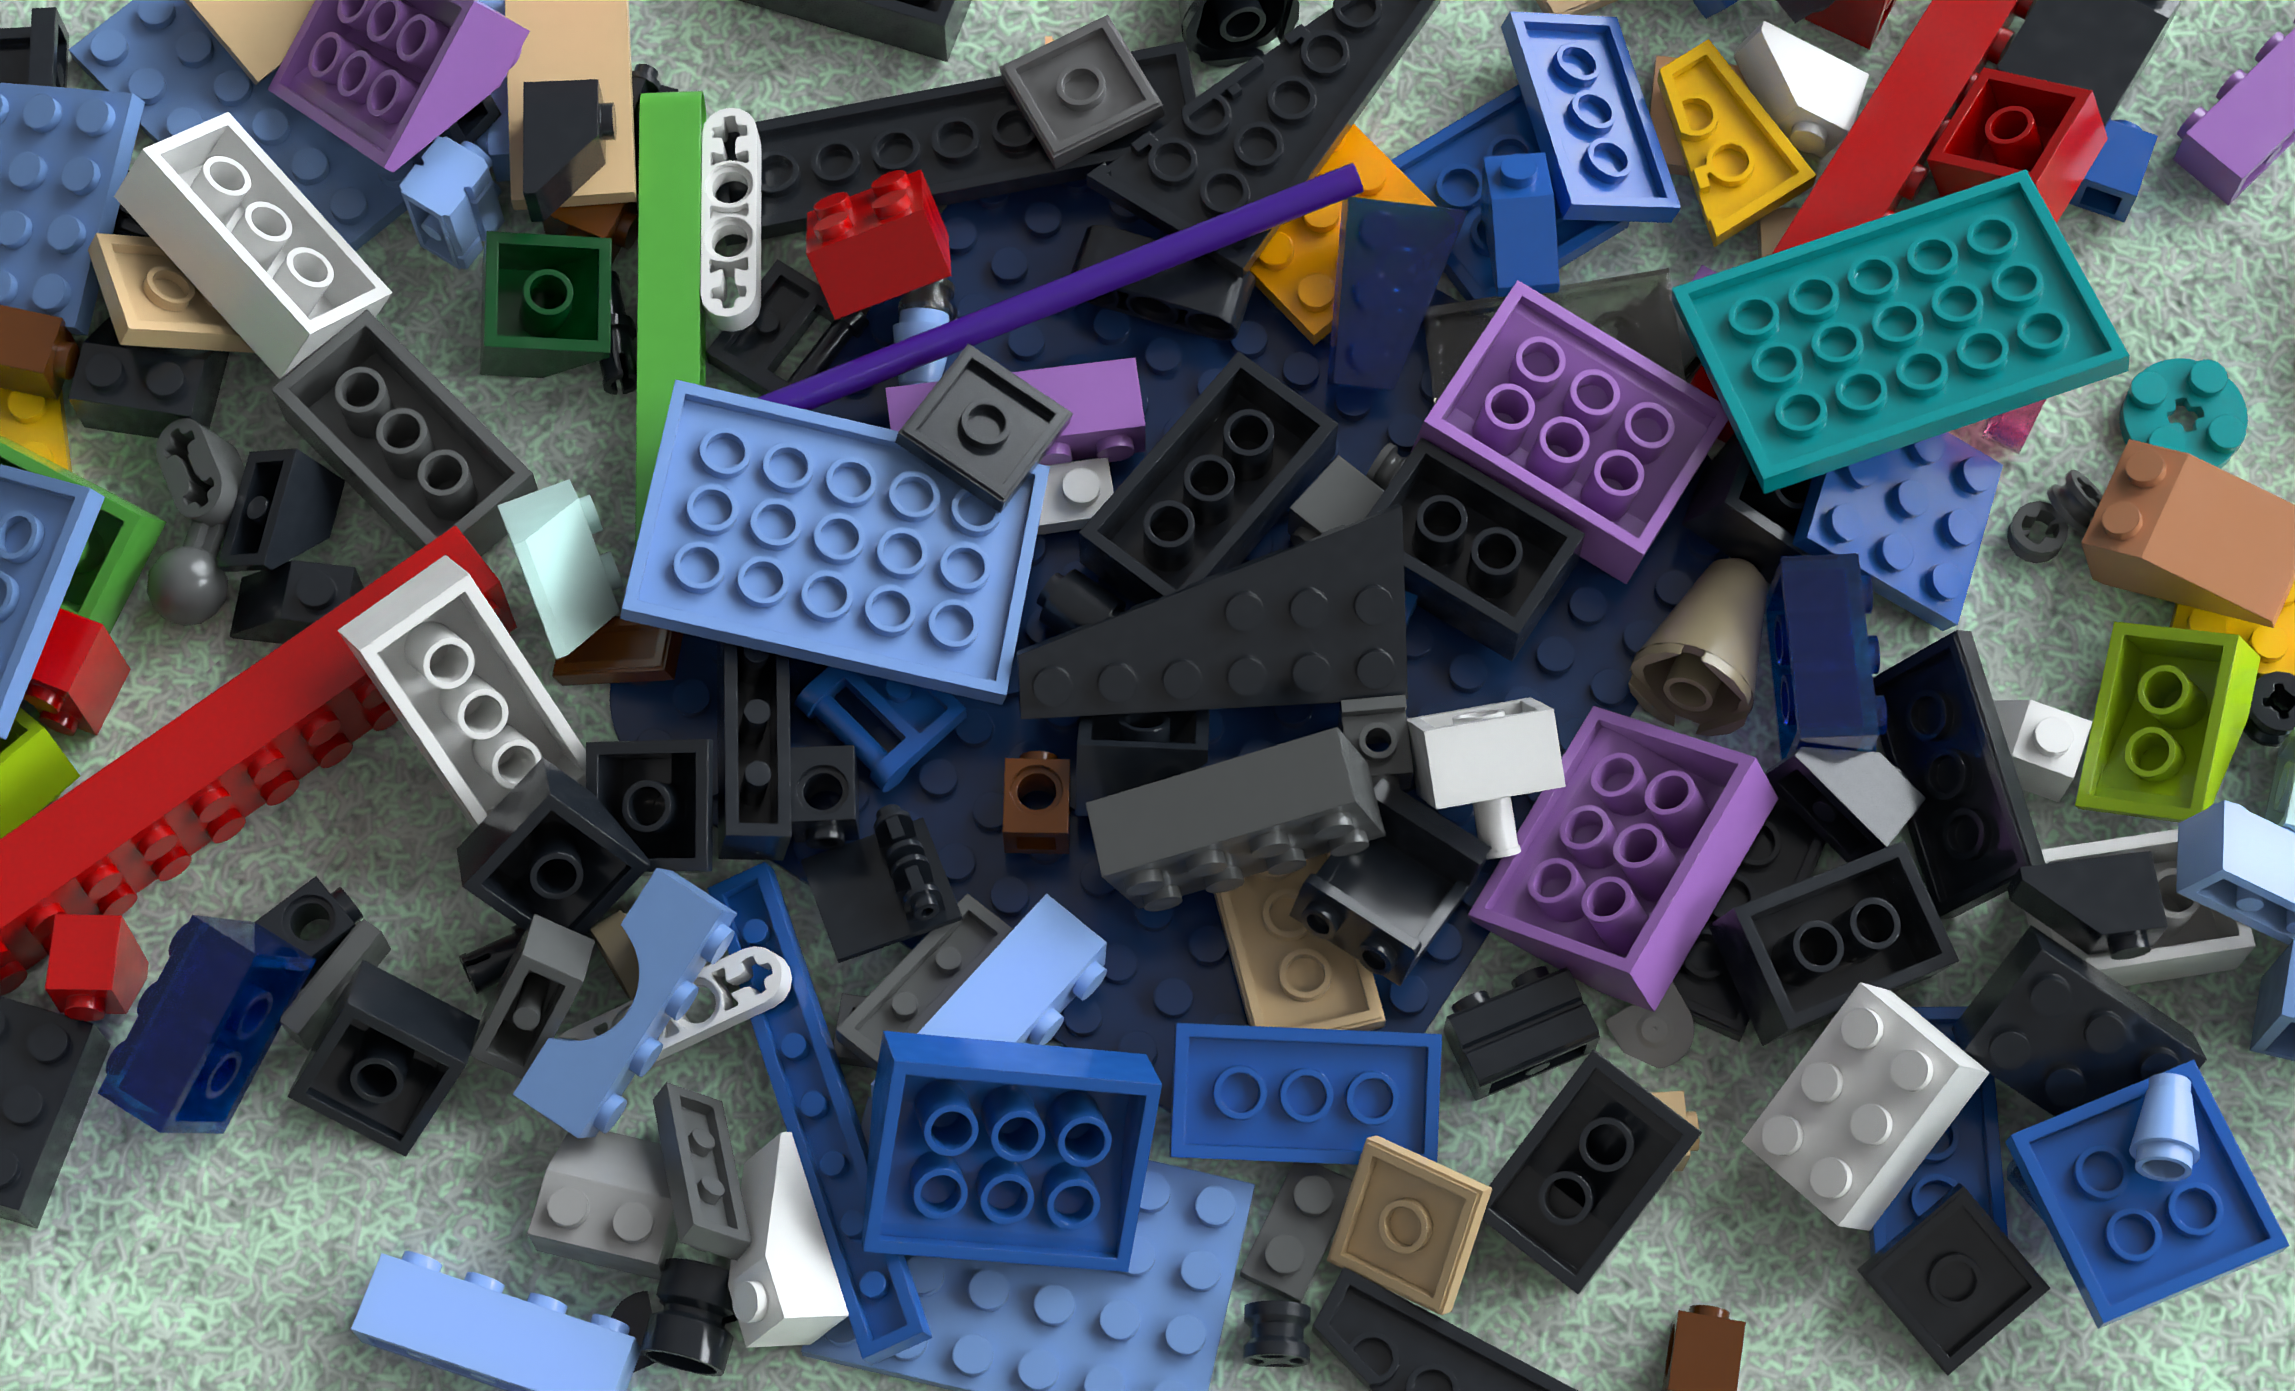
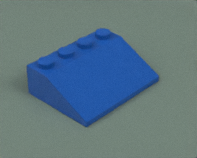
(1008, 1151)

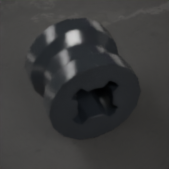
(2266, 721)
(1276, 1334)

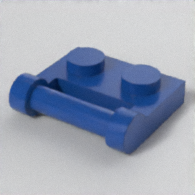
(911, 712)

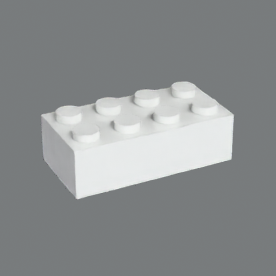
(250, 241)
(462, 688)

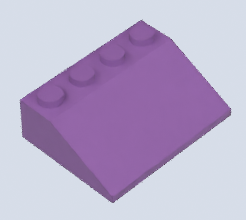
(396, 69)
(1576, 426)
(1627, 855)

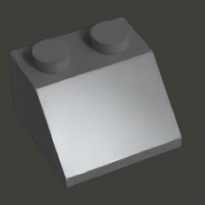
(607, 1205)

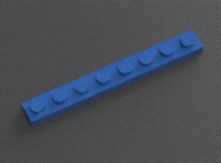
(822, 1120)

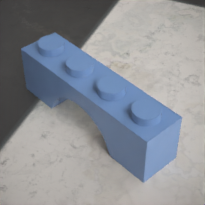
(673, 936)

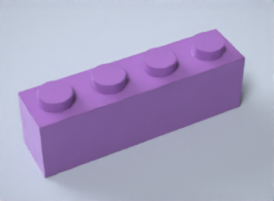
(2246, 125)
(1099, 394)

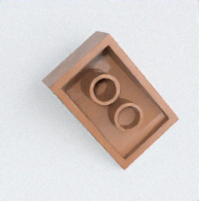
(2192, 536)

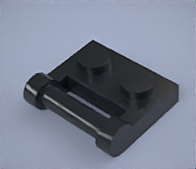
(786, 312)

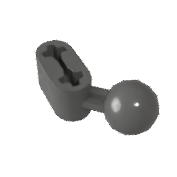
(204, 484)

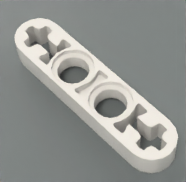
(736, 218)
(737, 970)

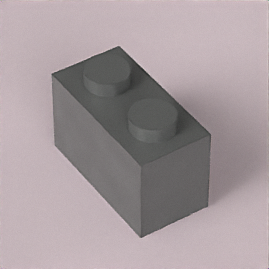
(532, 996)

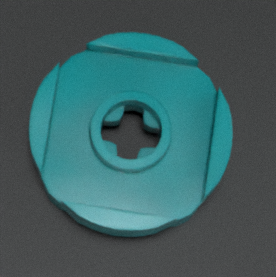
(2201, 389)

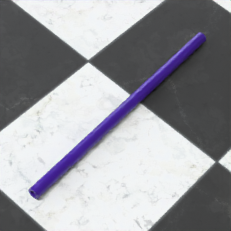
(1070, 290)

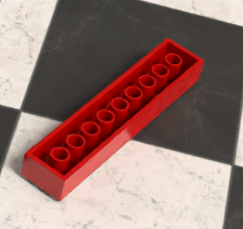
(203, 772)

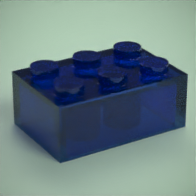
(1823, 655)
(205, 1025)

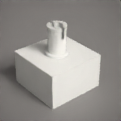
(1484, 760)

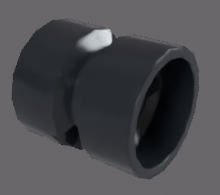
(692, 1325)

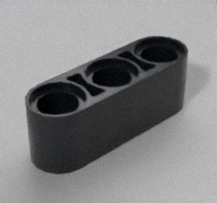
(1187, 297)

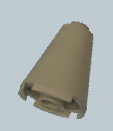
(1706, 651)

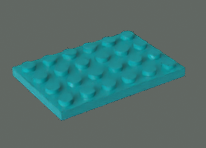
(1898, 330)

